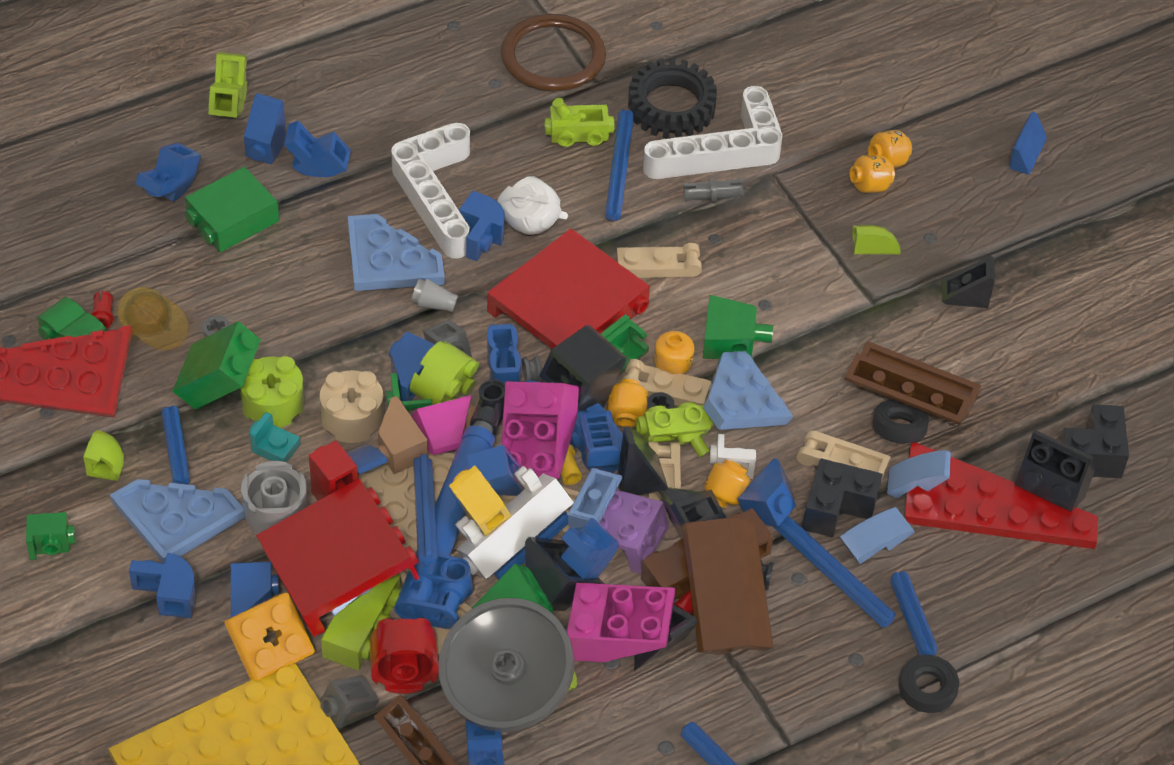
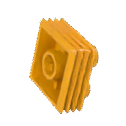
(250, 627)

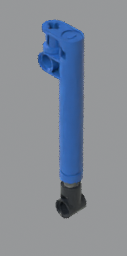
(449, 580)

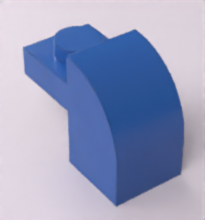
(318, 156)
(172, 174)
(485, 224)
(589, 549)
(170, 580)

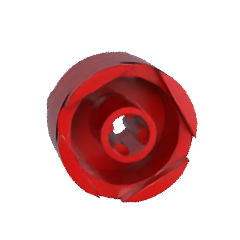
(404, 654)

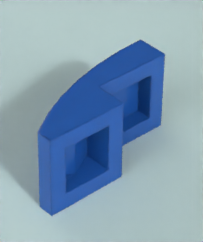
(367, 457)
(483, 746)

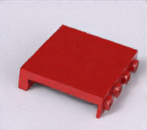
(568, 288)
(336, 551)

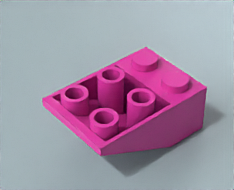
(539, 424)
(618, 620)

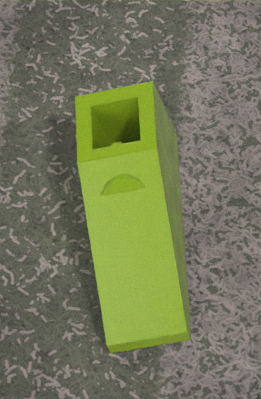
(350, 630)

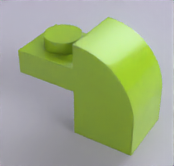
(230, 85)

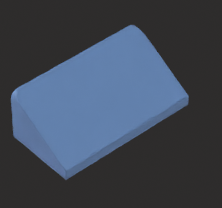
(593, 497)

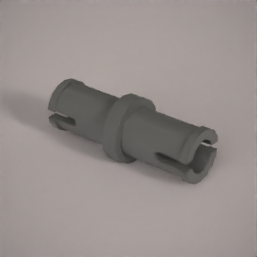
(712, 190)

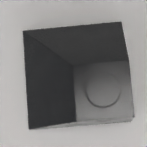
(552, 572)

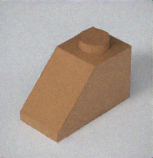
(400, 437)

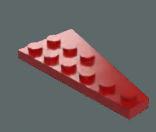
(67, 372)
(995, 506)

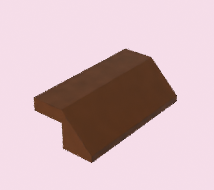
(913, 383)
(727, 586)

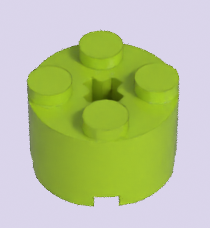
(445, 374)
(275, 388)

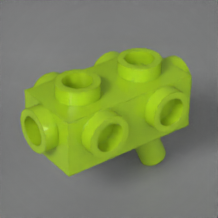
(578, 123)
(684, 424)

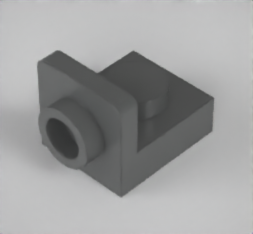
(448, 332)
(347, 697)

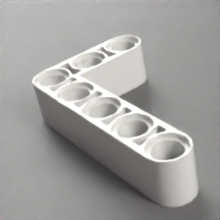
(720, 151)
(413, 168)

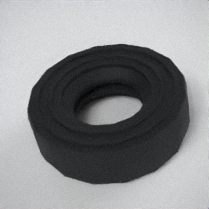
(900, 432)
(924, 701)

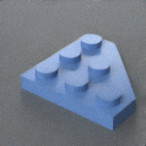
(389, 256)
(743, 395)
(176, 515)

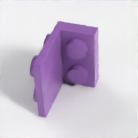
(636, 524)

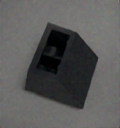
(585, 362)
(1055, 471)

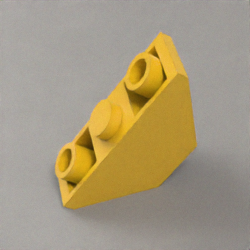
(479, 500)

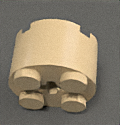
(351, 405)

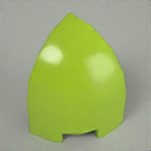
(874, 240)
(103, 457)

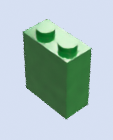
(231, 209)
(216, 365)

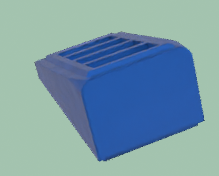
(599, 455)

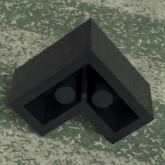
(1102, 439)
(840, 490)

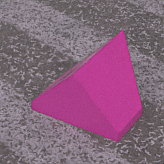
(443, 424)

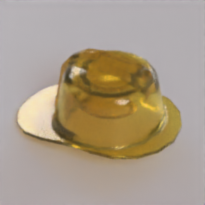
(153, 318)

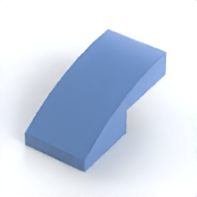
(921, 470)
(875, 533)

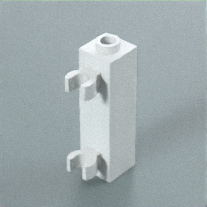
(530, 514)

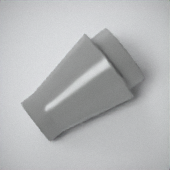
(431, 295)

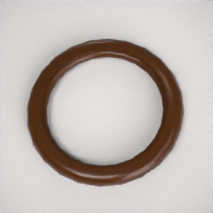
(547, 83)

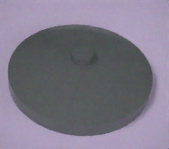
(506, 664)

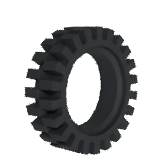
(672, 75)

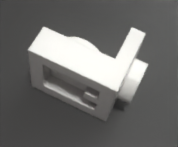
(742, 456)

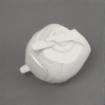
(531, 206)

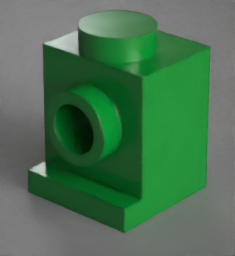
(49, 534)

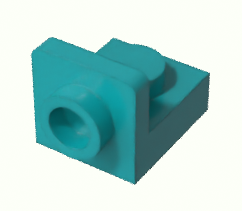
(272, 441)

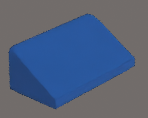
(1028, 145)

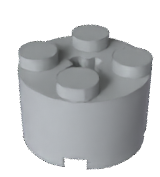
(272, 494)

